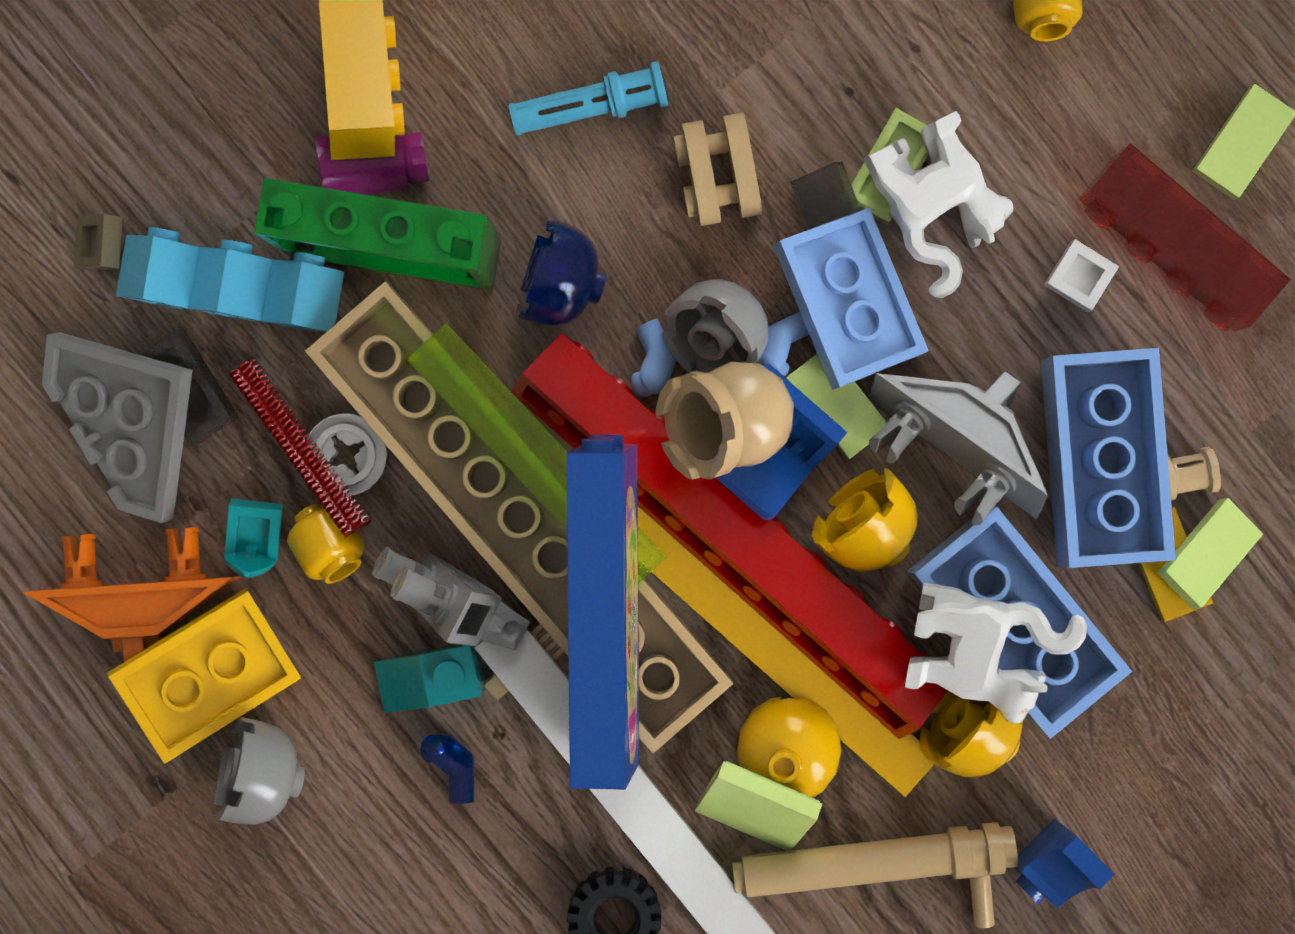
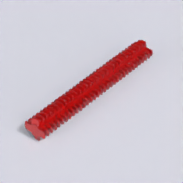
(298, 448)

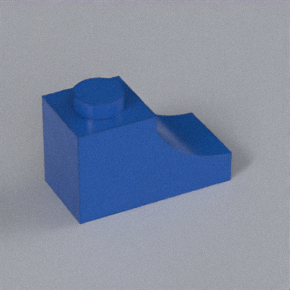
(1059, 866)

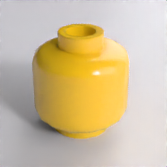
(1047, 18)
(322, 547)

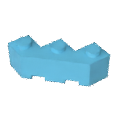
(230, 281)

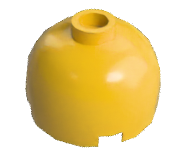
(870, 524)
(969, 737)
(791, 744)

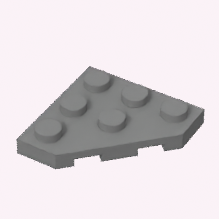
(124, 418)

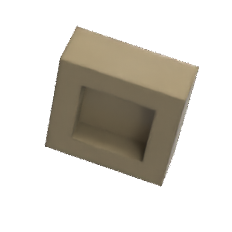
(99, 242)

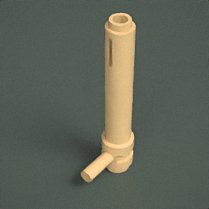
(955, 853)

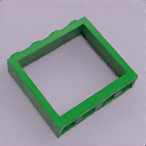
(380, 234)

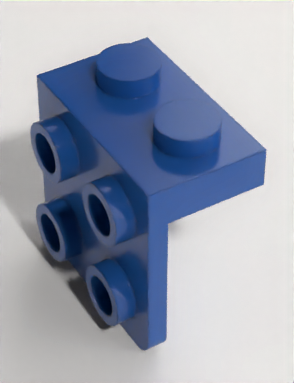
(773, 482)

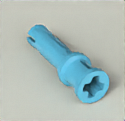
(527, 115)

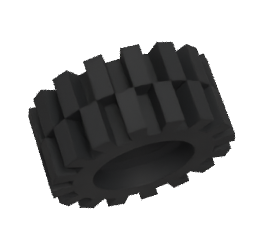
(614, 885)

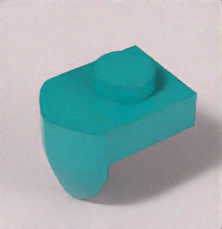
(252, 536)

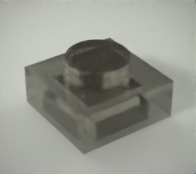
(825, 195)

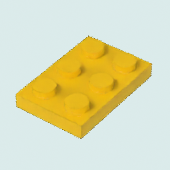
(204, 675)

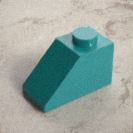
(430, 678)

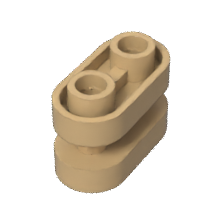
(703, 196)

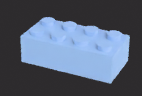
(1108, 458)
(1000, 566)

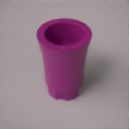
(374, 175)

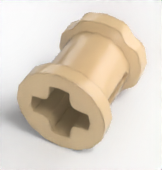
(1194, 472)

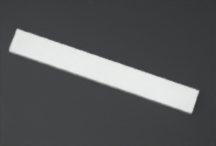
(640, 809)

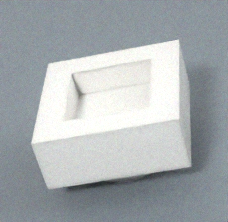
(1081, 275)

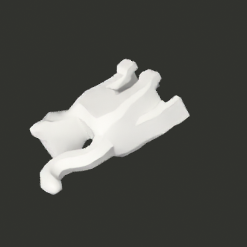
(925, 194)
(977, 639)

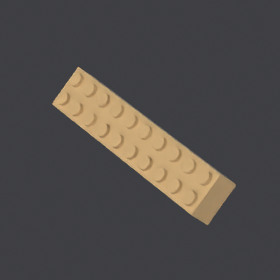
(494, 509)

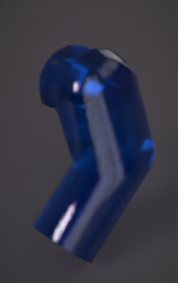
(455, 761)

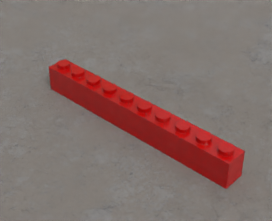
(737, 545)

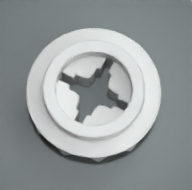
(351, 430)

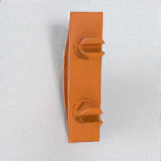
(132, 612)

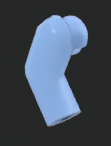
(658, 361)

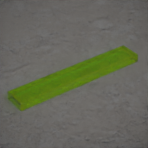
(506, 426)

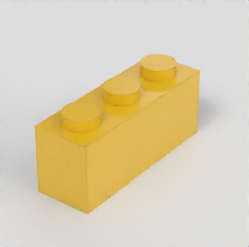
(360, 79)

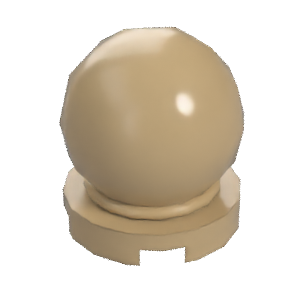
(724, 418)

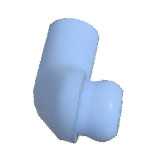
(780, 338)

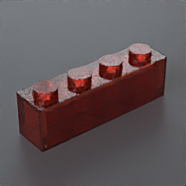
(1183, 240)

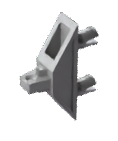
(970, 429)
(451, 600)

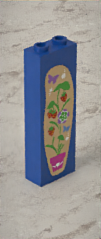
(603, 612)

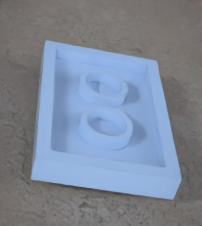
(850, 298)

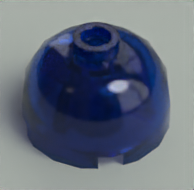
(560, 276)

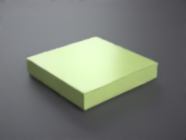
(758, 806)

